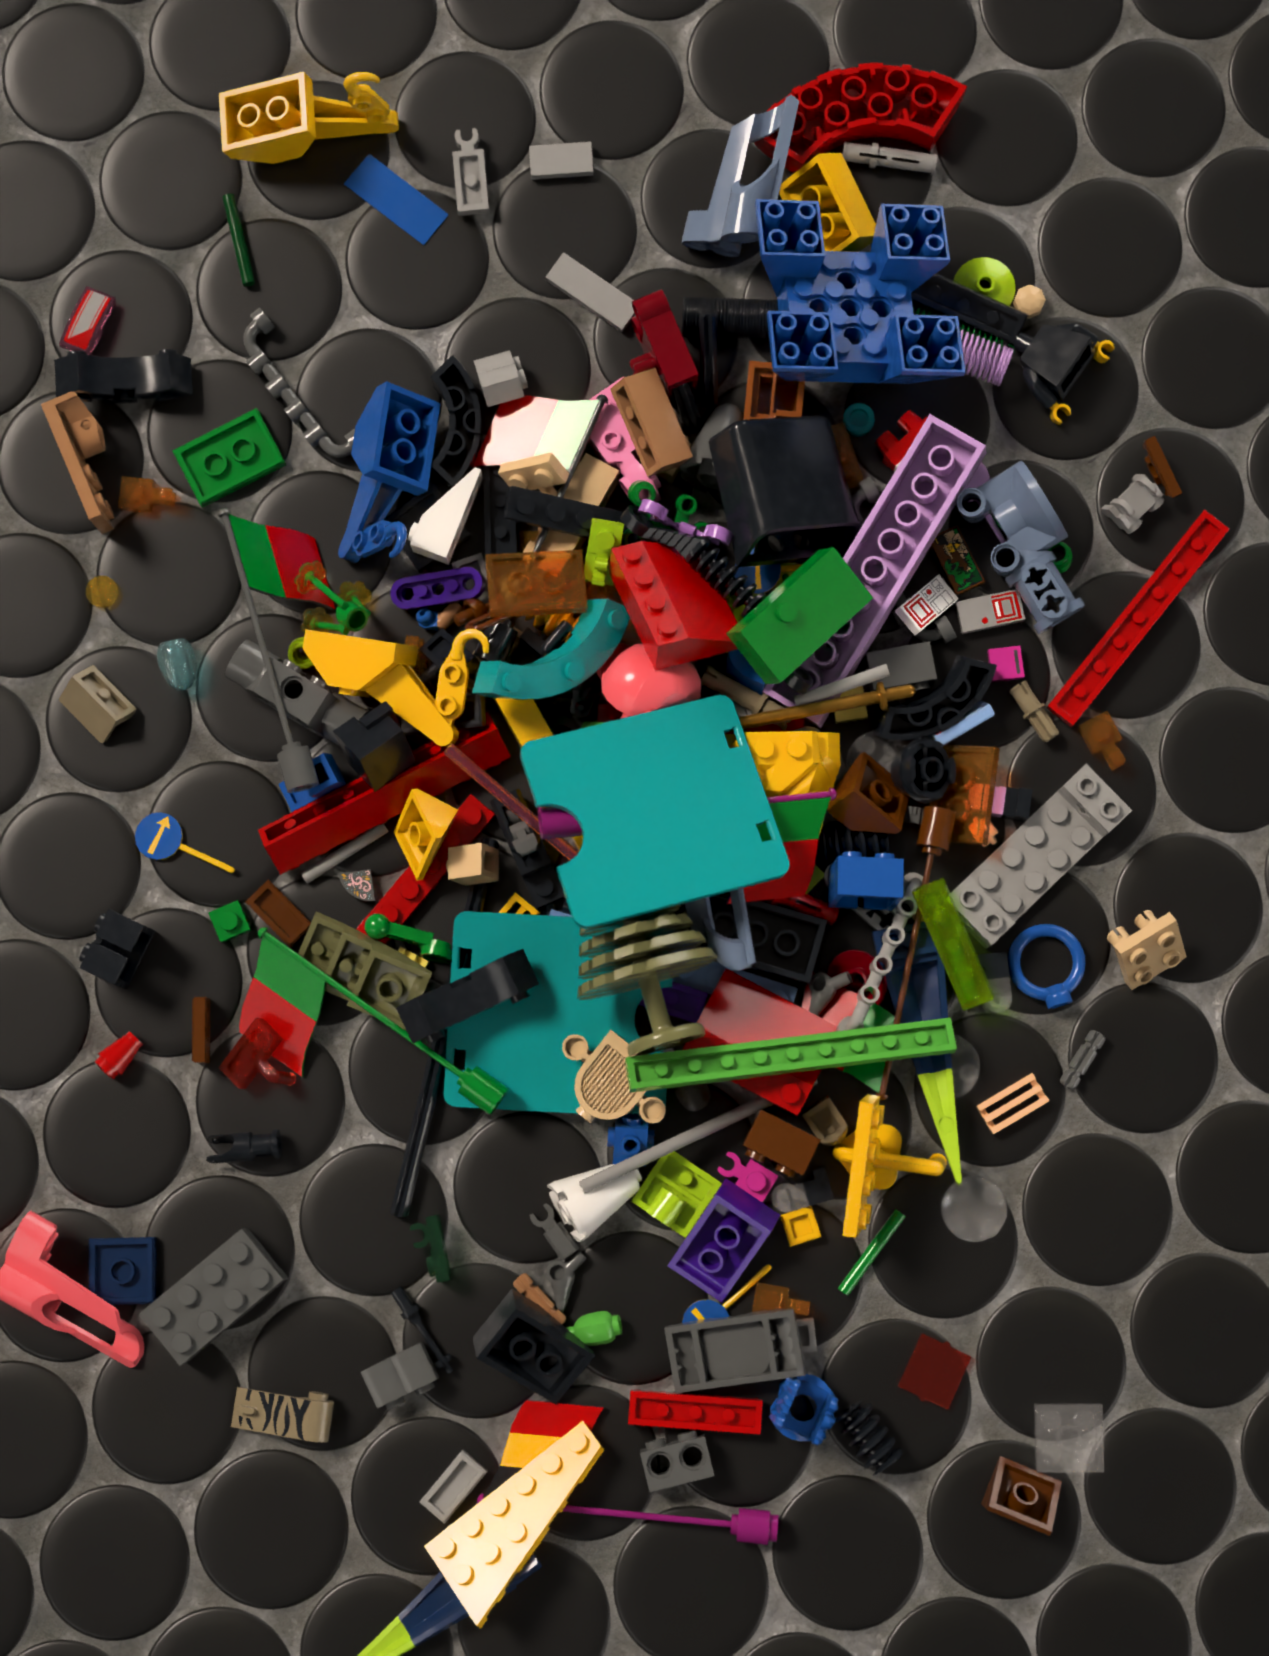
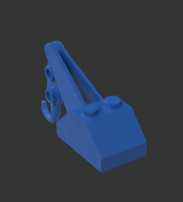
(394, 454)

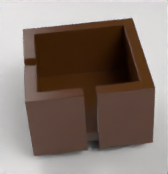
(780, 1143)

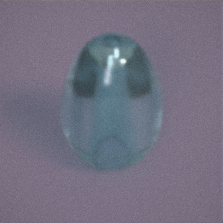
(177, 663)

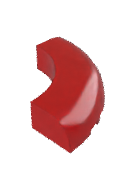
(867, 104)

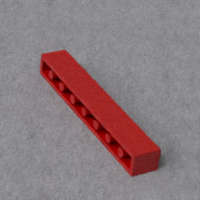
(358, 808)

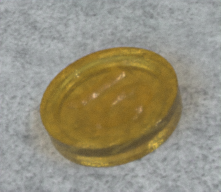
(102, 591)

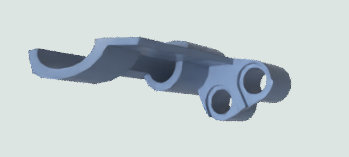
(732, 207)
(732, 953)

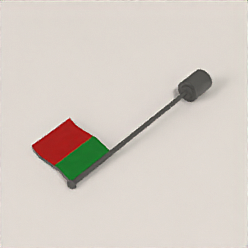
(268, 563)

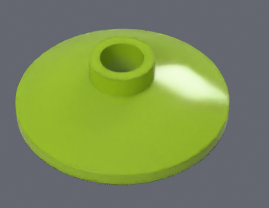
(988, 269)

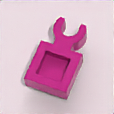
(752, 1178)

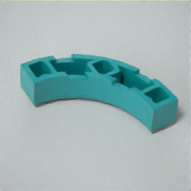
(564, 668)

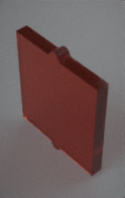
(934, 1371)

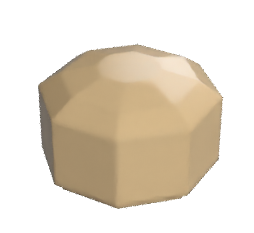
(1029, 300)

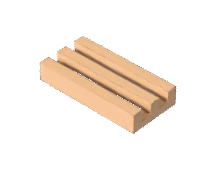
(1036, 1089)

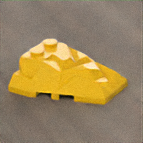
(794, 760)

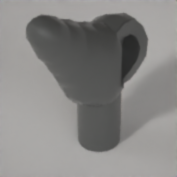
(824, 989)
(562, 1277)

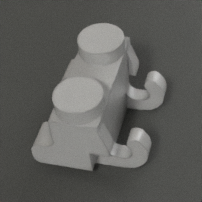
(1133, 503)

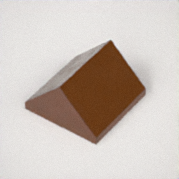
(1023, 1495)

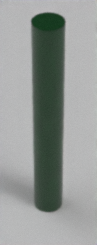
(238, 240)

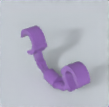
(659, 514)

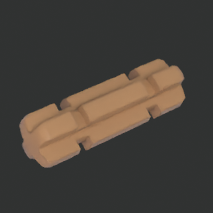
(524, 1284)

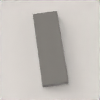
(591, 292)

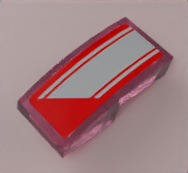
(87, 320)

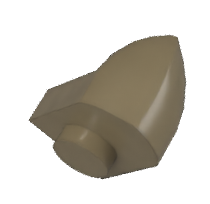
(826, 1122)

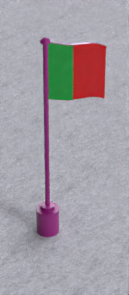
(797, 821)

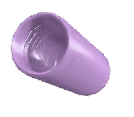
(994, 362)

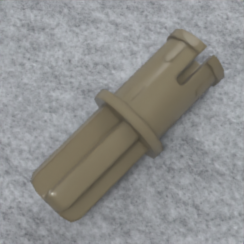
(1034, 711)

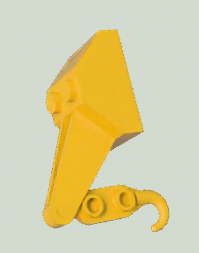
(283, 118)
(386, 673)

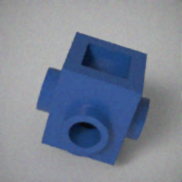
(629, 1137)

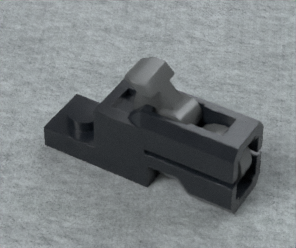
(529, 855)

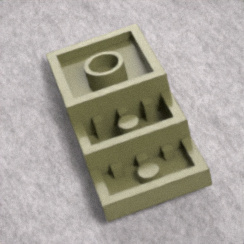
(363, 966)

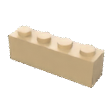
(591, 484)

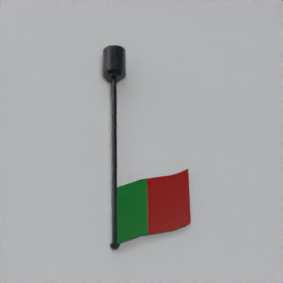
(526, 430)

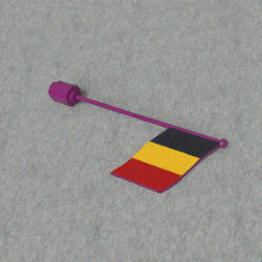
(544, 1423)

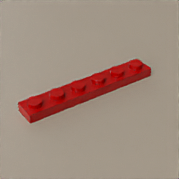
(408, 892)

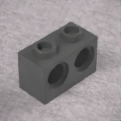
(679, 1470)

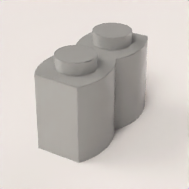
(501, 378)

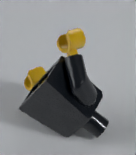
(1056, 360)

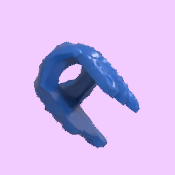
(812, 1429)

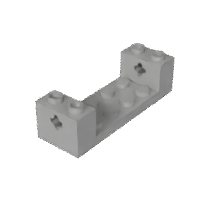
(1037, 855)

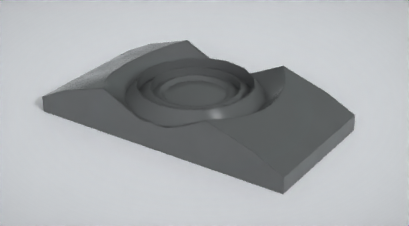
(735, 1350)

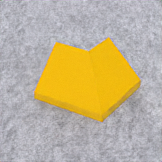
(423, 829)

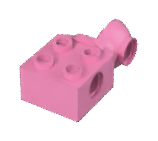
(614, 446)

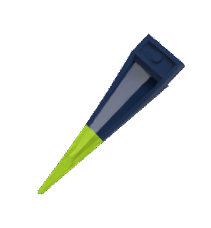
(926, 1001)
(430, 1614)

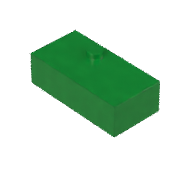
(799, 616)

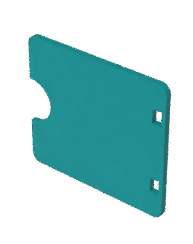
(658, 810)
(525, 1039)

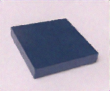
(123, 1269)

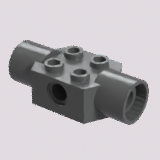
(314, 709)

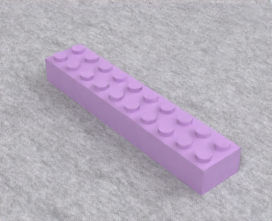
(893, 546)

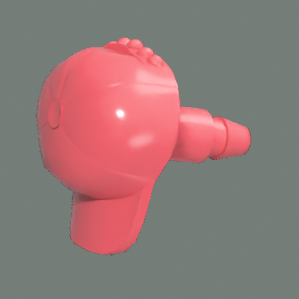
(636, 687)

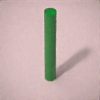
(871, 1252)

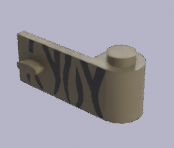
(284, 1415)

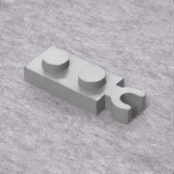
(470, 176)

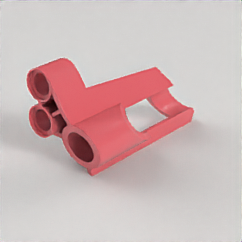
(39, 1289)

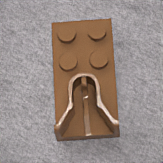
(80, 438)

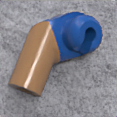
(438, 619)

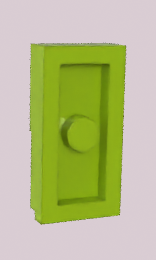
(602, 537)

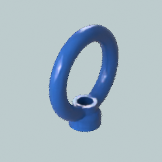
(1054, 995)

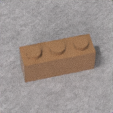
(651, 422)

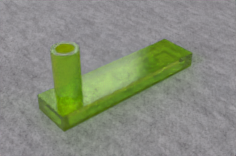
(953, 944)

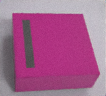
(1008, 663)

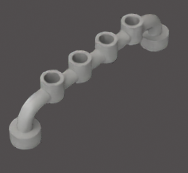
(911, 881)

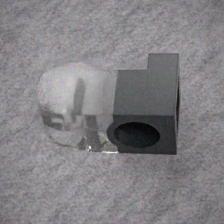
(997, 972)
(798, 1196)

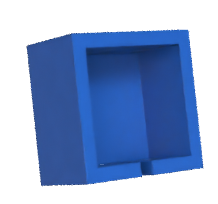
(873, 878)

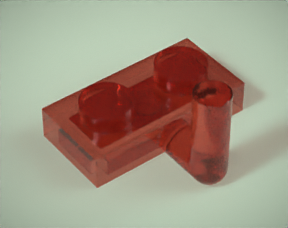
(251, 1057)

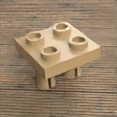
(1149, 950)

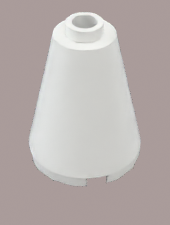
(593, 1208)

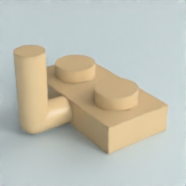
(535, 473)

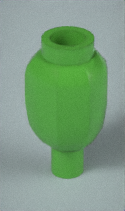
(597, 1328)

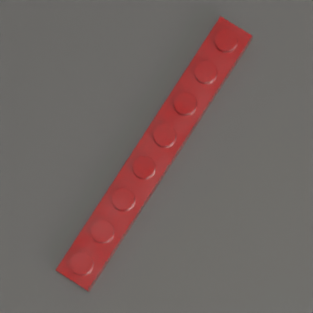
(1137, 618)

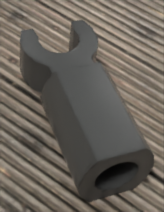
(556, 1234)

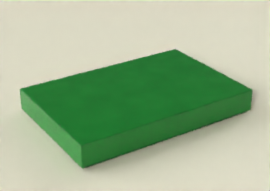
(229, 457)

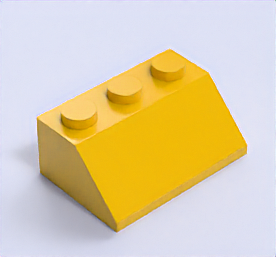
(843, 211)

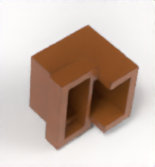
(770, 394)

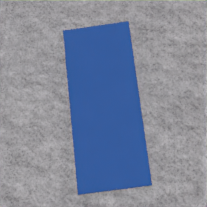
(396, 199)

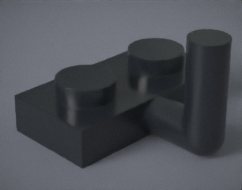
(540, 643)
(436, 652)

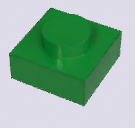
(230, 921)

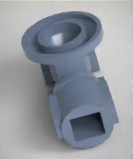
(1030, 530)

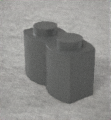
(400, 1375)

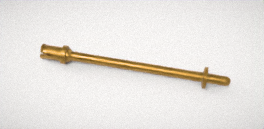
(879, 696)

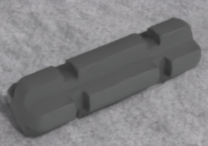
(1082, 1059)

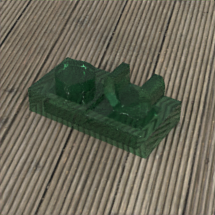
(438, 1263)

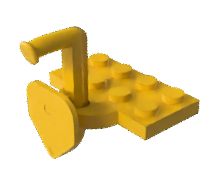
(873, 1162)

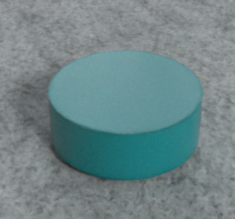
(858, 419)

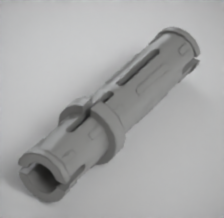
(852, 151)

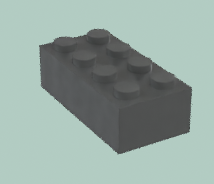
(213, 1296)

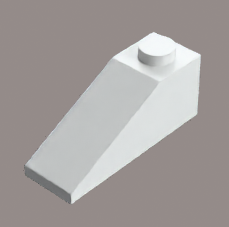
(444, 521)

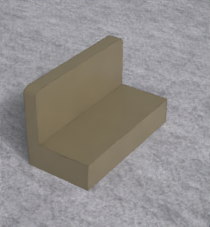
(96, 703)

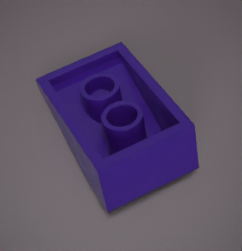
(724, 1240)

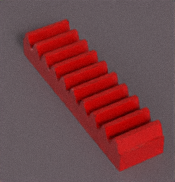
(695, 1411)

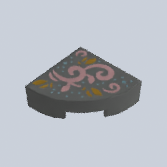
(359, 884)

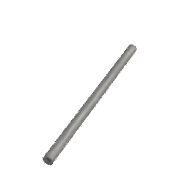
(674, 1143)

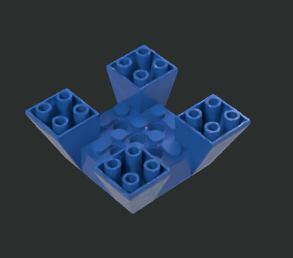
(853, 311)

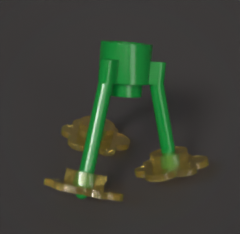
(350, 601)

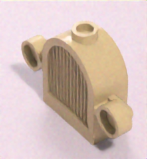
(603, 1081)

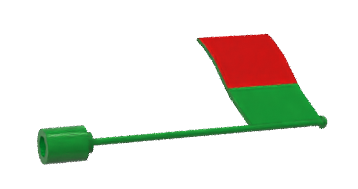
(290, 999)

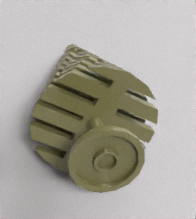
(640, 955)

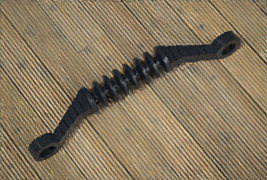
(695, 548)

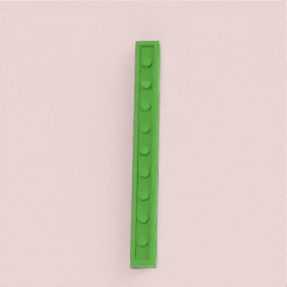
(790, 1055)

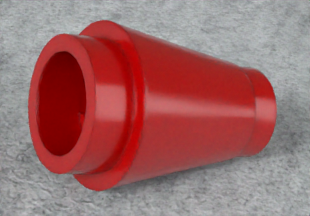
(118, 1055)

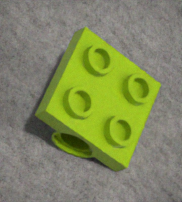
(676, 1192)

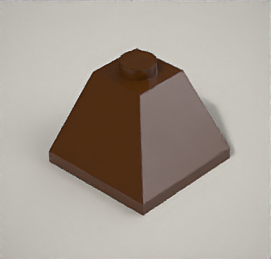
(868, 799)

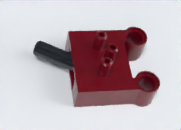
(668, 354)

